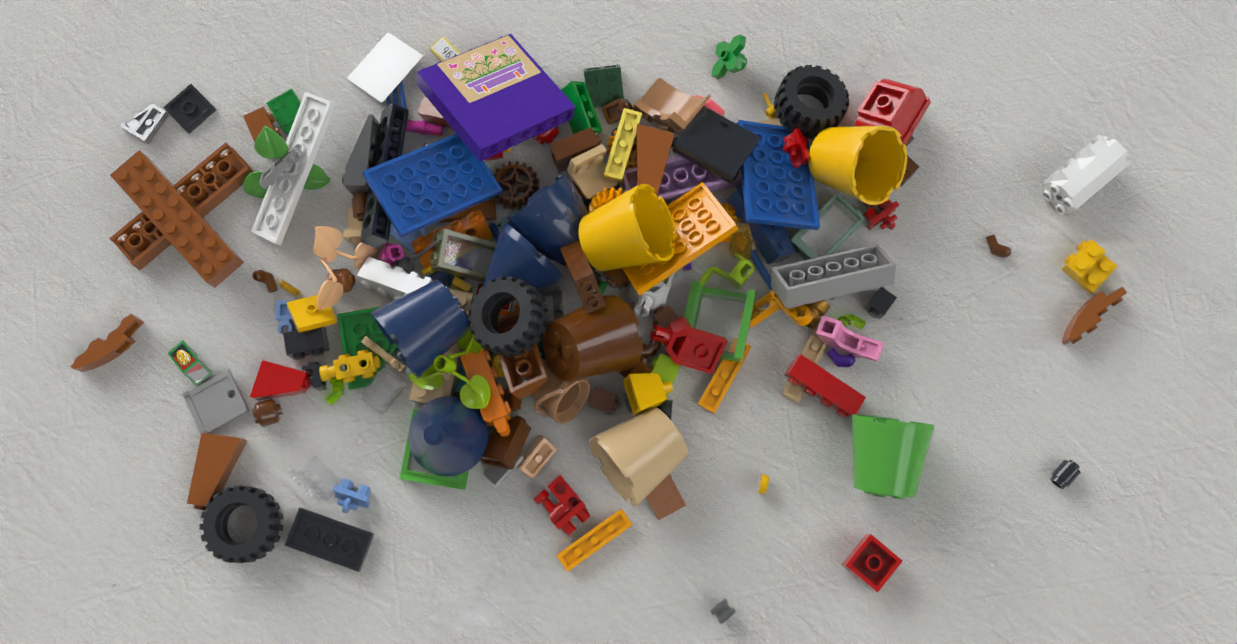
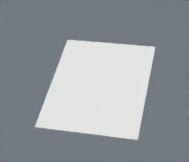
(385, 67)

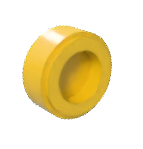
(763, 484)

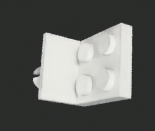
(652, 298)

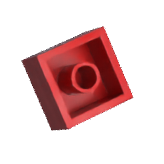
(872, 562)

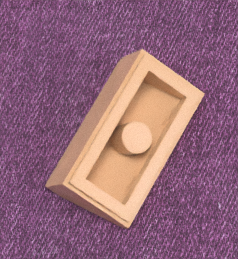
(536, 456)

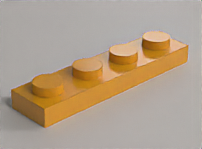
(720, 383)
(594, 540)

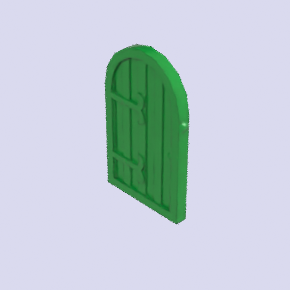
(285, 109)

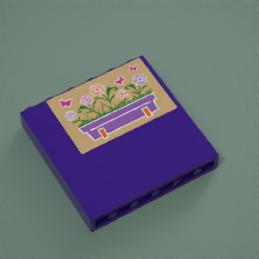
(495, 96)

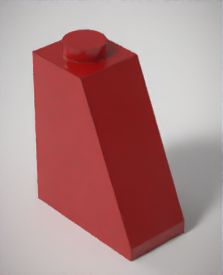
(279, 381)

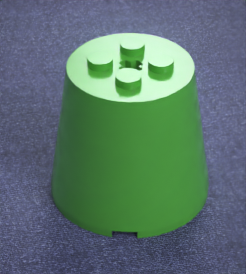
(889, 455)

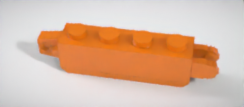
(496, 411)

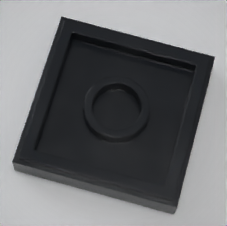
(189, 108)

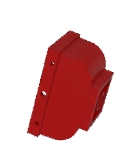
(893, 106)

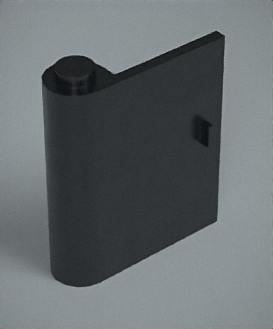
(715, 144)

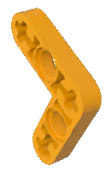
(775, 304)

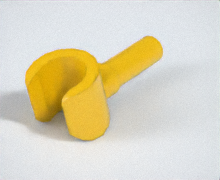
(770, 111)

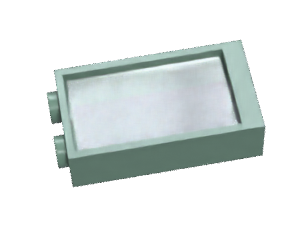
(837, 223)

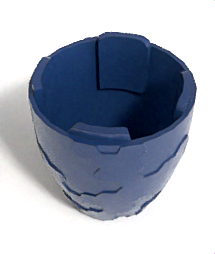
(551, 218)

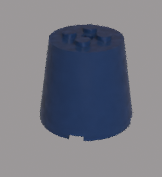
(423, 324)

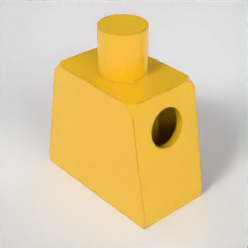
(646, 391)

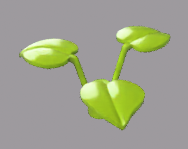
(474, 393)

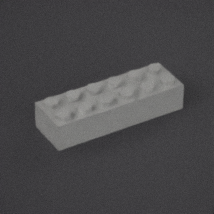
(832, 275)

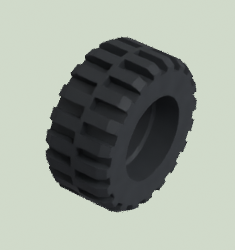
(819, 84)
(487, 309)
(217, 517)

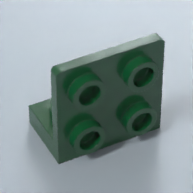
(604, 84)

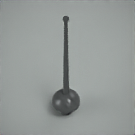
(408, 264)

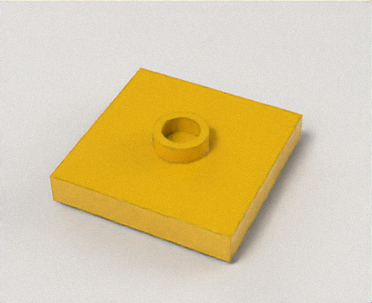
(307, 316)

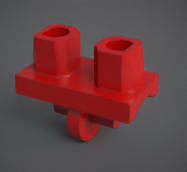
(796, 147)
(874, 218)

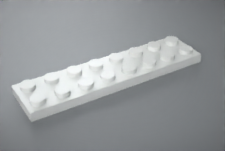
(284, 195)

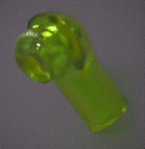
(851, 319)

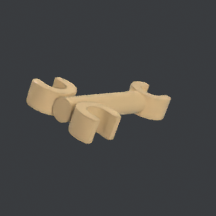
(383, 354)

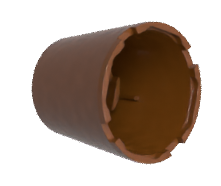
(593, 342)

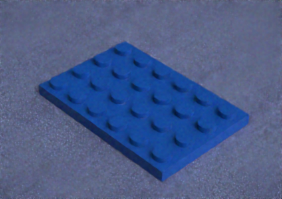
(431, 184)
(771, 185)

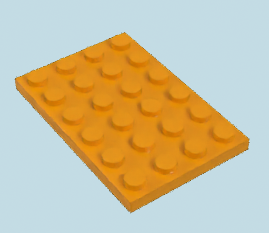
(698, 226)

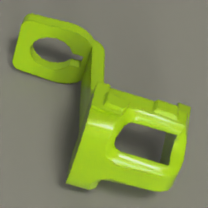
(735, 276)

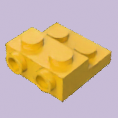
(1089, 265)

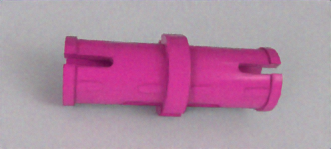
(424, 127)

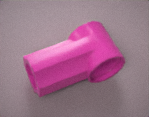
(391, 254)

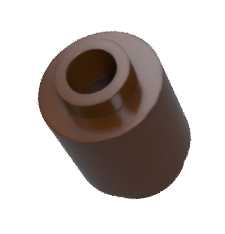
(359, 204)

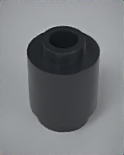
(1065, 474)

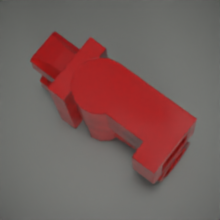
(566, 508)

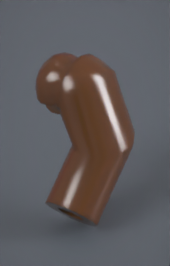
(997, 249)
(652, 348)

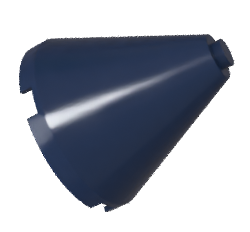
(519, 259)
(448, 436)

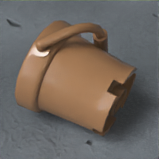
(561, 398)

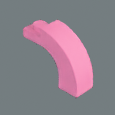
(837, 336)

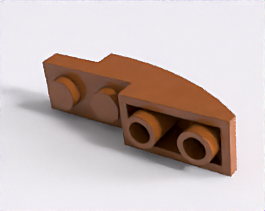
(1088, 315)
(103, 351)

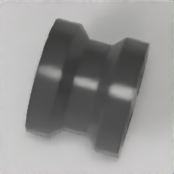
(723, 611)

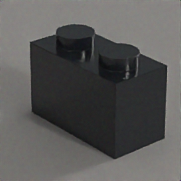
(306, 343)

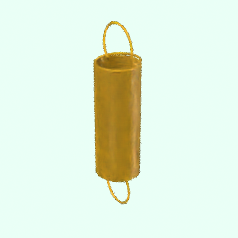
(294, 291)

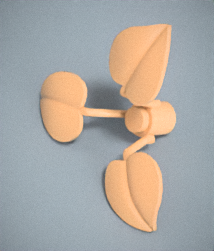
(325, 246)

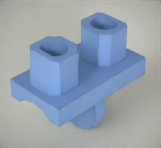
(351, 499)

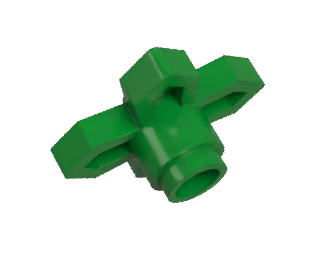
(730, 57)

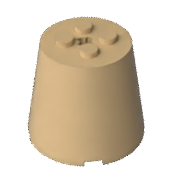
(639, 453)

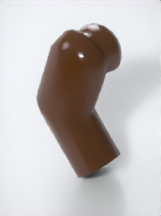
(266, 278)

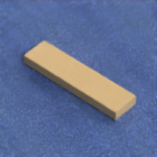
(813, 351)

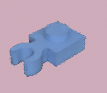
(284, 316)

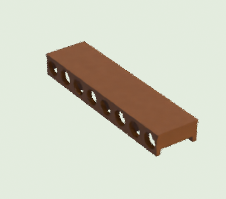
(203, 192)

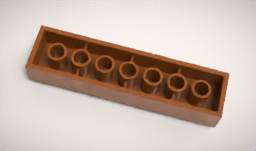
(177, 219)

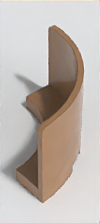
(669, 106)

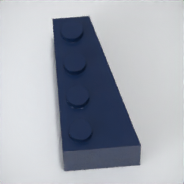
(770, 239)

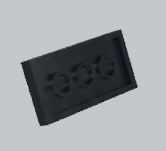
(329, 539)

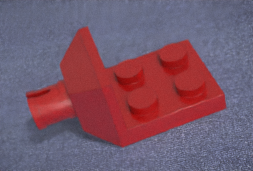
(690, 345)

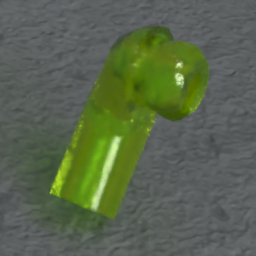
(338, 391)

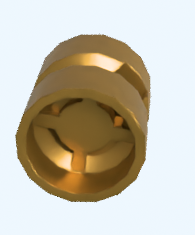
(816, 309)

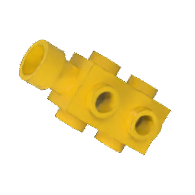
(354, 367)

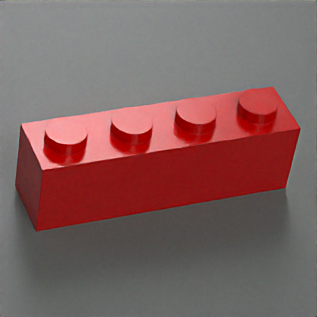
(825, 386)

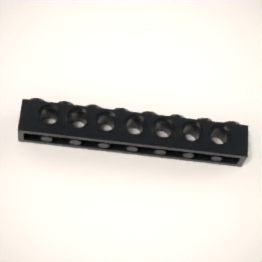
(388, 146)

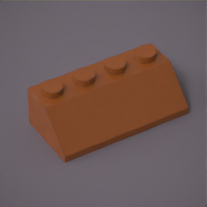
(524, 372)

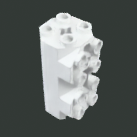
(1085, 174)

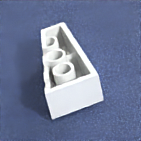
(389, 281)

